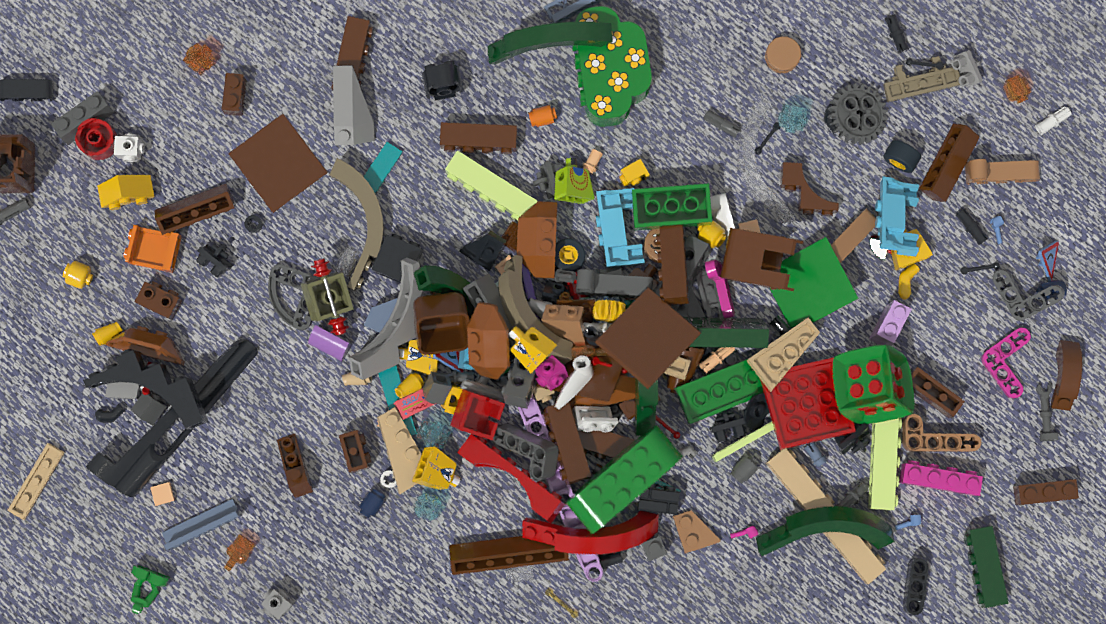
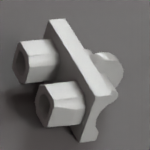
(967, 68)

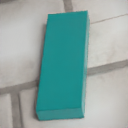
(382, 166)

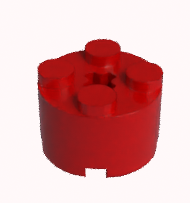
(86, 139)

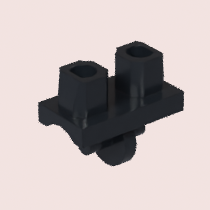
(215, 255)
(736, 425)
(855, 440)

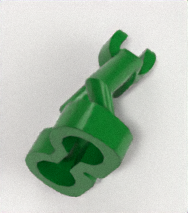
(154, 578)

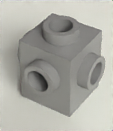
(283, 606)

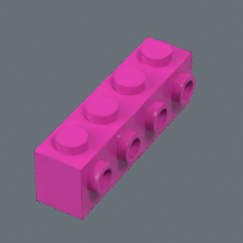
(945, 480)

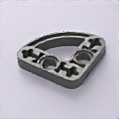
(272, 290)

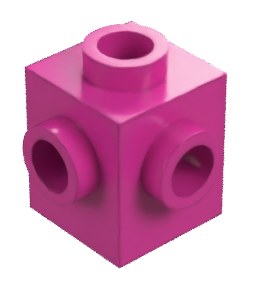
(551, 373)

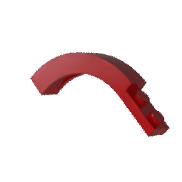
(603, 541)

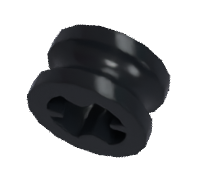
(249, 228)

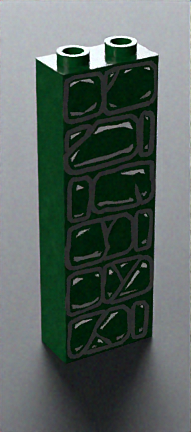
(730, 332)

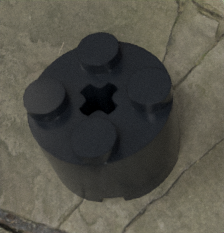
(442, 80)

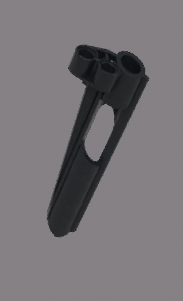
(141, 461)

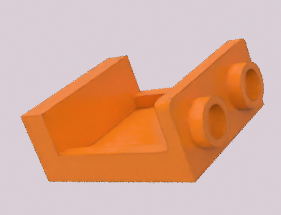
(152, 249)

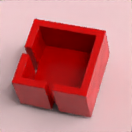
(473, 413)

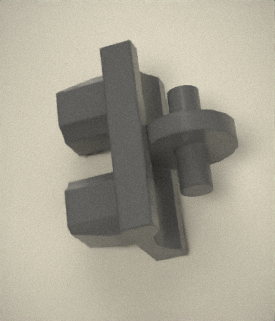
(546, 178)

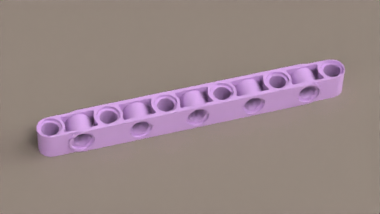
(531, 416)

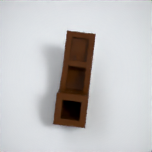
(1069, 375)

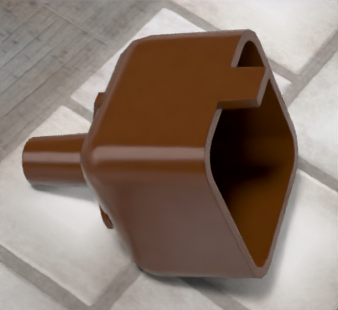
(441, 323)

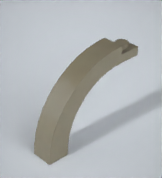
(520, 313)

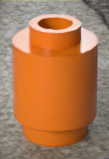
(542, 116)

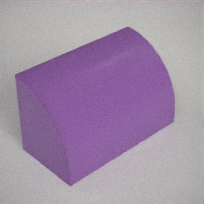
(329, 343)

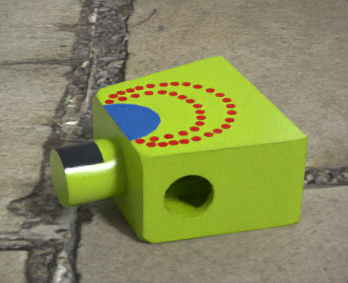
(573, 184)

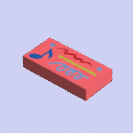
(412, 404)

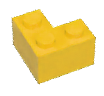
(124, 190)

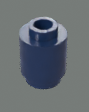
(1042, 286)
(371, 503)

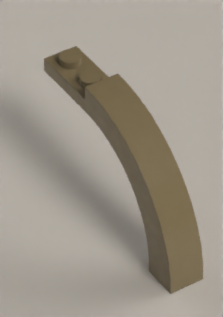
(361, 188)

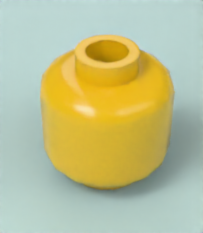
(712, 234)
(77, 274)

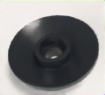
(756, 412)

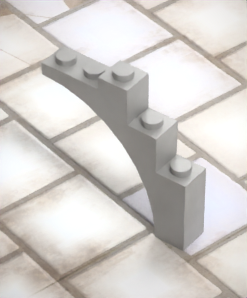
(399, 329)

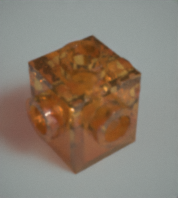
(199, 58)

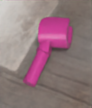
(751, 531)

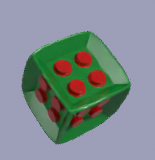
(873, 384)

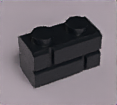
(659, 500)

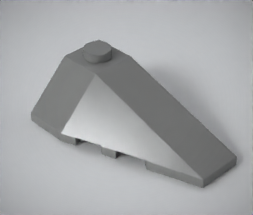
(351, 114)

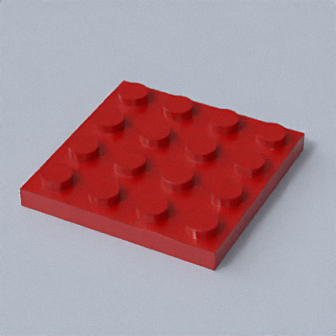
(806, 406)

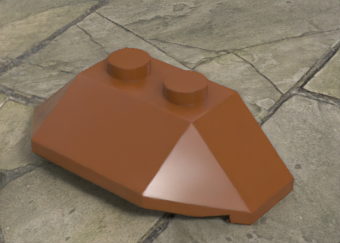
(538, 239)
(488, 341)
(149, 344)
(623, 391)

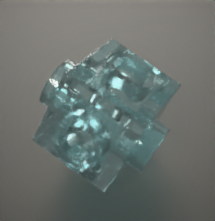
(792, 118)
(433, 434)
(435, 506)

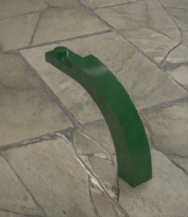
(550, 35)
(443, 281)
(645, 402)
(824, 520)

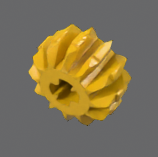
(608, 310)

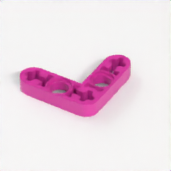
(713, 271)
(1000, 356)

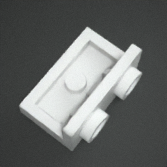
(594, 418)

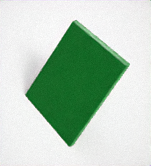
(817, 283)

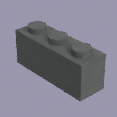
(92, 107)

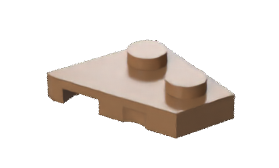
(693, 532)

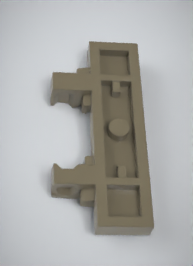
(906, 86)

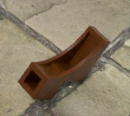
(808, 201)

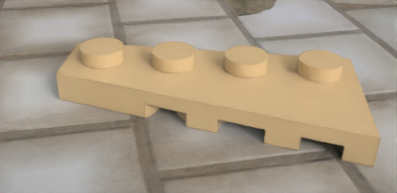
(781, 355)
(400, 449)

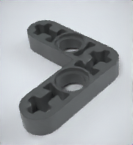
(1020, 301)

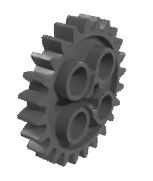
(857, 114)

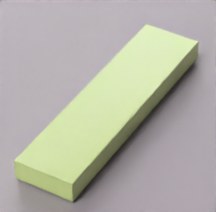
(742, 442)

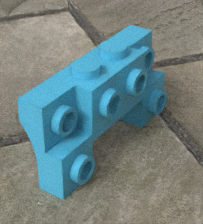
(891, 216)
(613, 230)

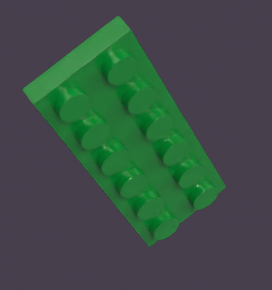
(718, 391)

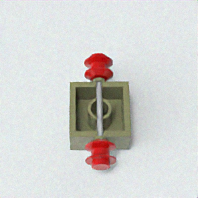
(327, 296)

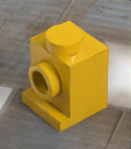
(634, 173)
(451, 406)

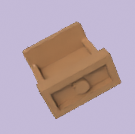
(565, 322)

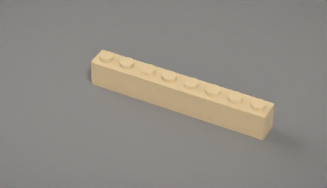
(809, 496)

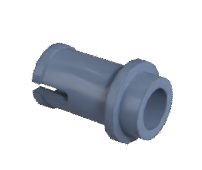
(816, 456)

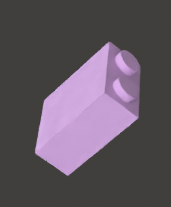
(890, 323)

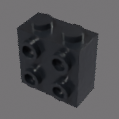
(390, 256)

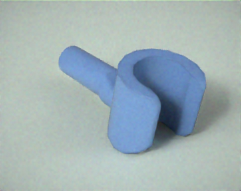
(997, 222)
(914, 521)

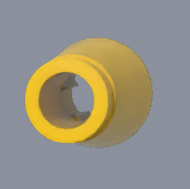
(106, 333)
(409, 385)

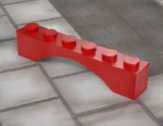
(480, 455)

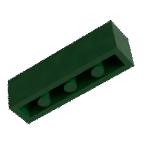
(986, 566)

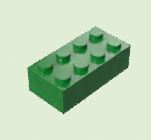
(671, 206)

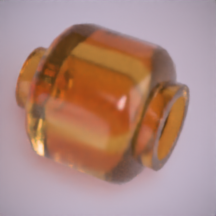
(1017, 89)

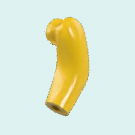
(904, 283)

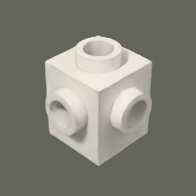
(128, 147)

